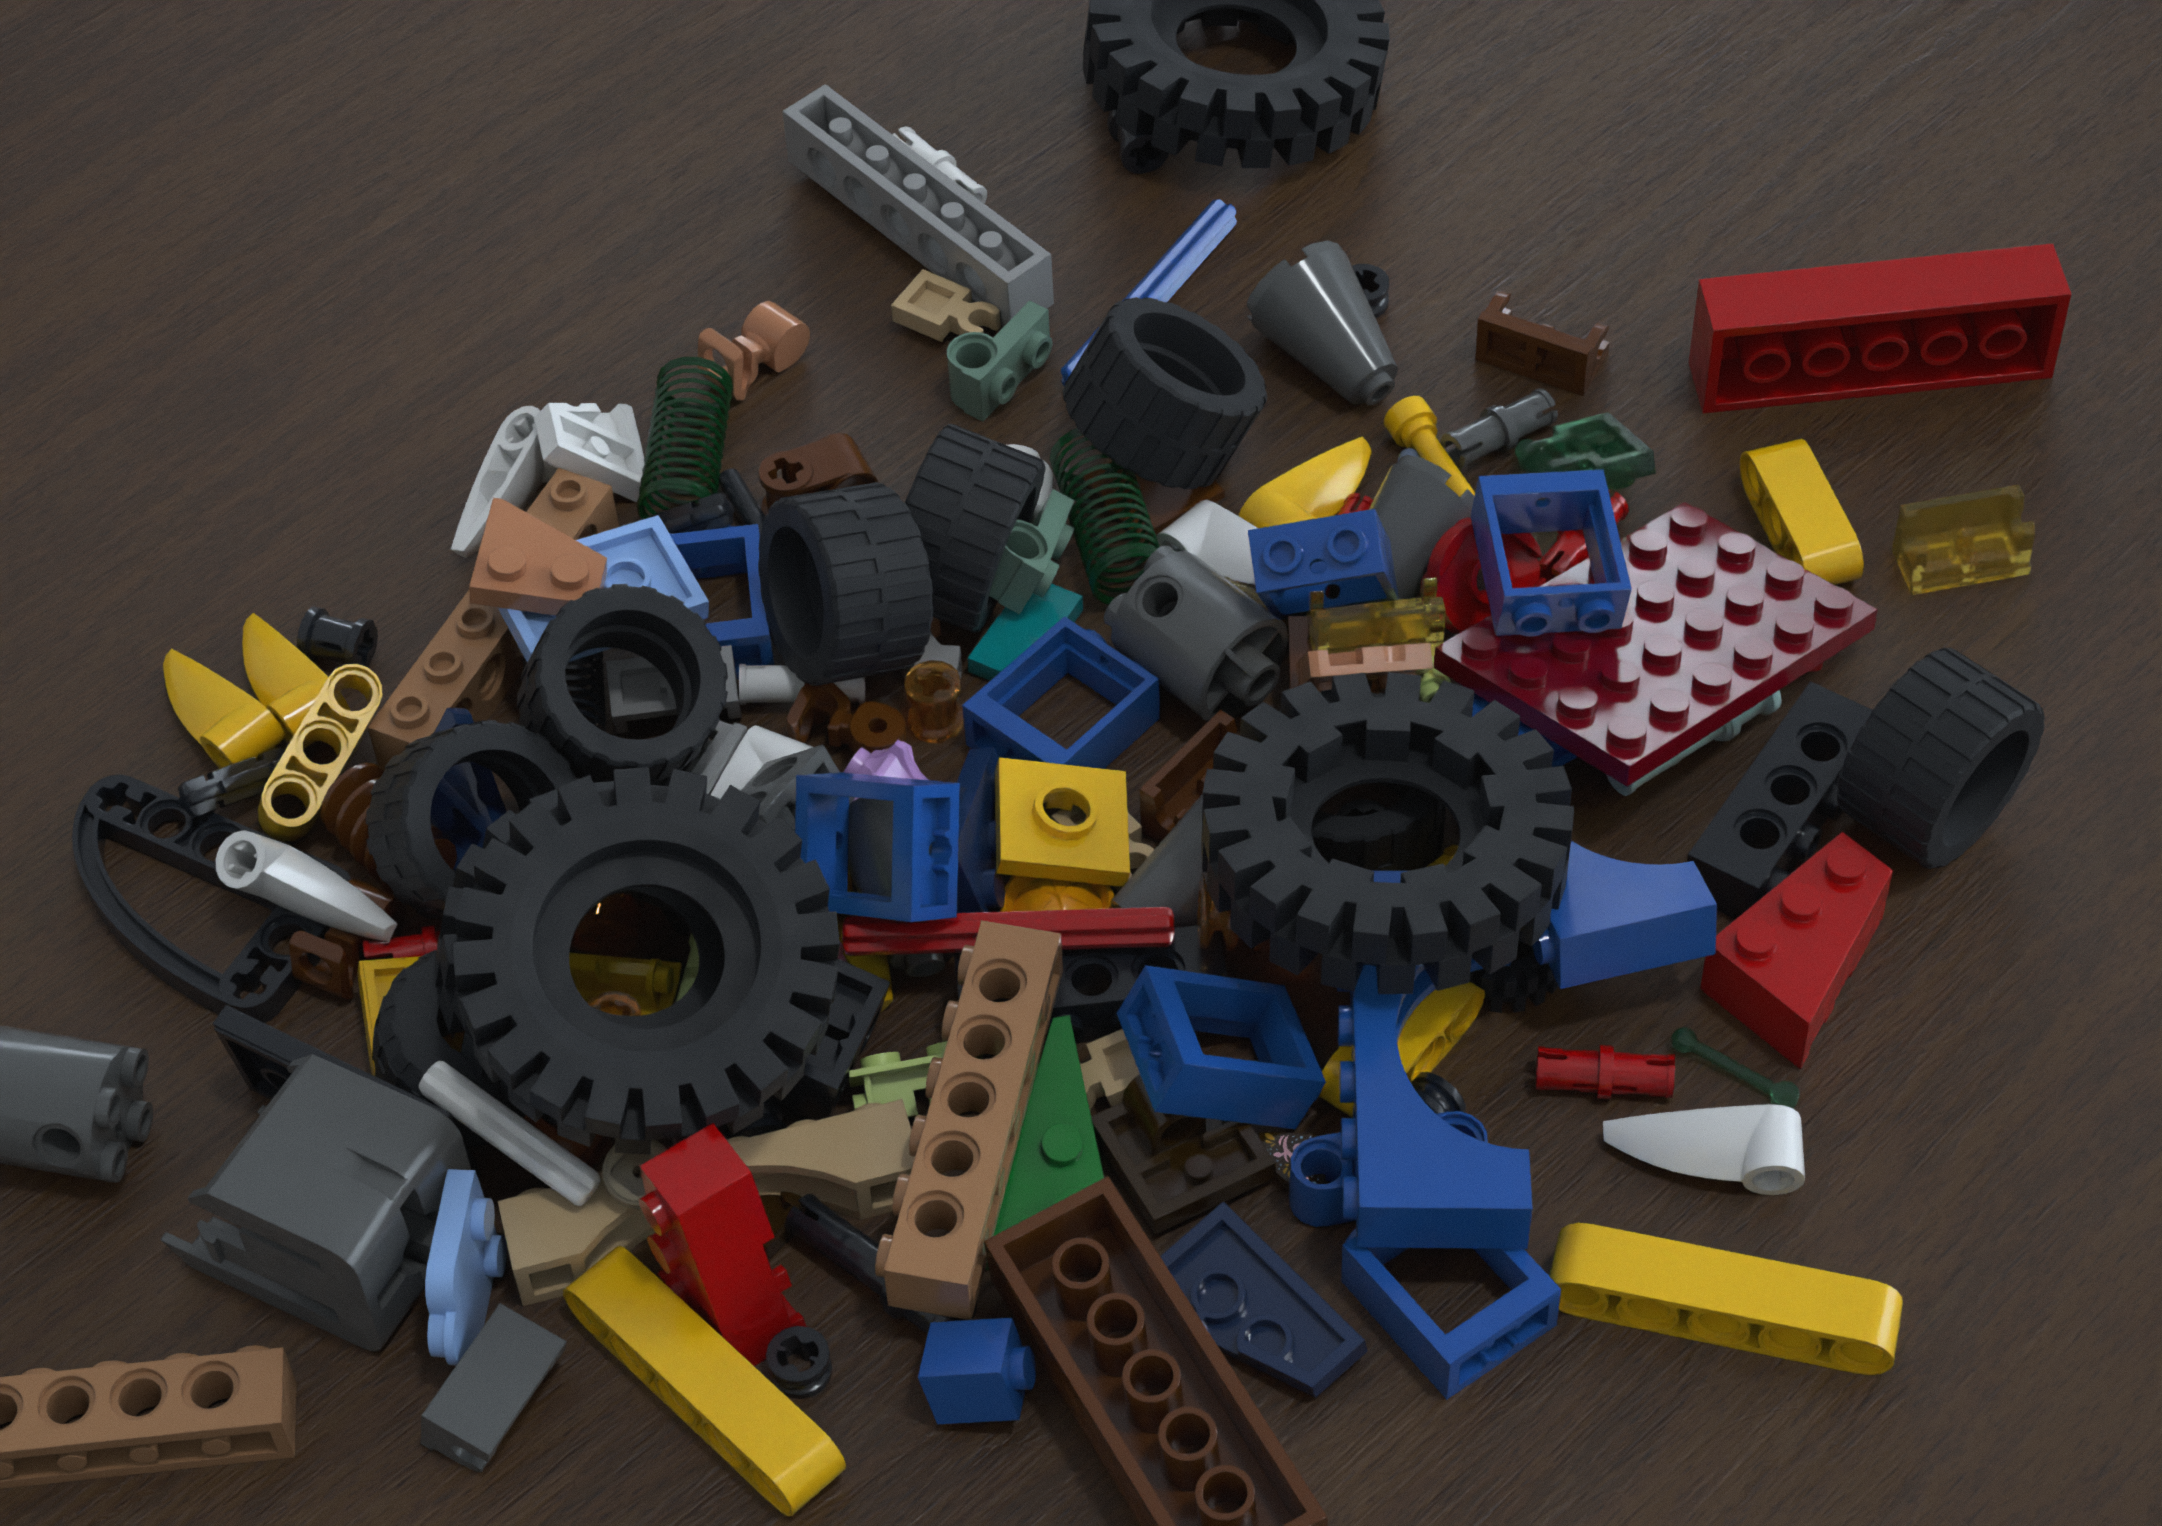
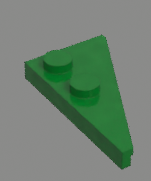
(1057, 1138)

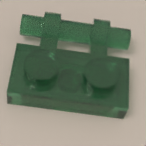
(1590, 444)

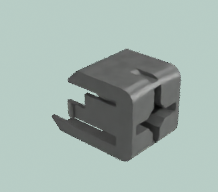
(330, 1202)

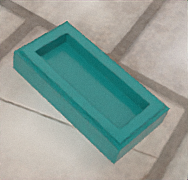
(1016, 632)

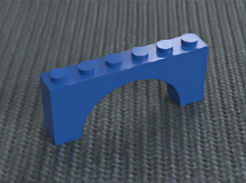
(1622, 913)
(1414, 1171)

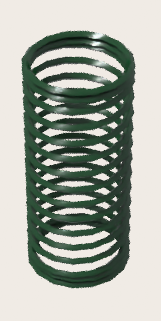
(707, 409)
(1116, 553)

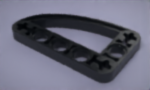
(186, 853)

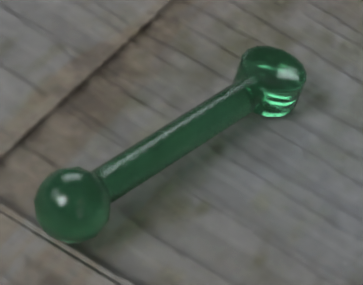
(1782, 1093)

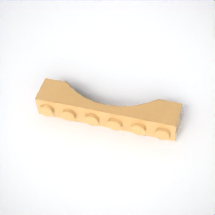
(841, 1160)

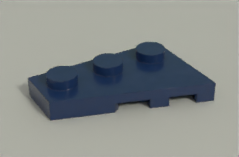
(978, 884)
(1261, 1305)

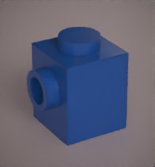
(976, 1371)

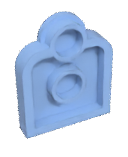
(461, 1266)

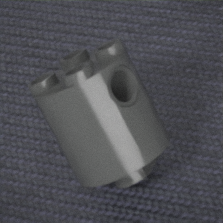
(1198, 634)
(70, 1103)

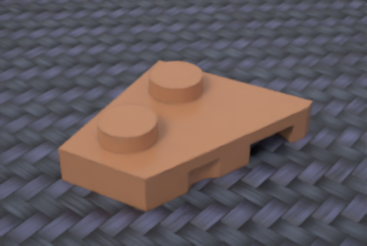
(531, 564)
(1374, 661)

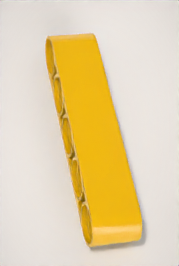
(1727, 1298)
(705, 1381)

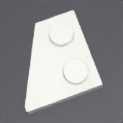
(593, 444)

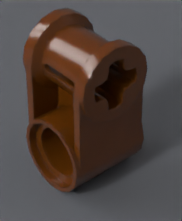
(813, 468)

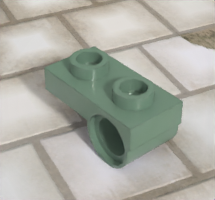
(989, 369)
(1027, 555)

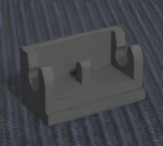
(489, 1388)

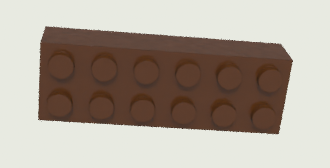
(1143, 1370)

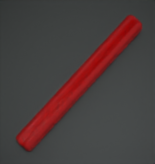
(1077, 927)

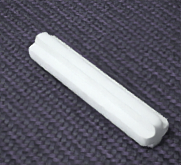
(509, 1133)

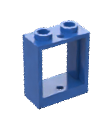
(1572, 503)
(729, 553)
(1323, 553)
(1065, 648)
(922, 815)
(1181, 1080)
(1476, 1344)

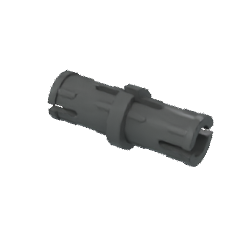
(1500, 428)

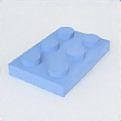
(636, 557)

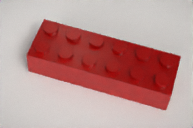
(1878, 328)

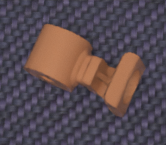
(766, 337)

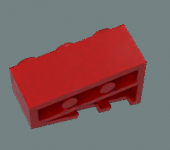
(1798, 945)
(712, 1241)

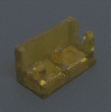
(1963, 540)
(1378, 623)

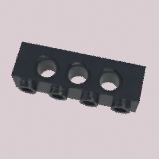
(1779, 802)
(1113, 974)

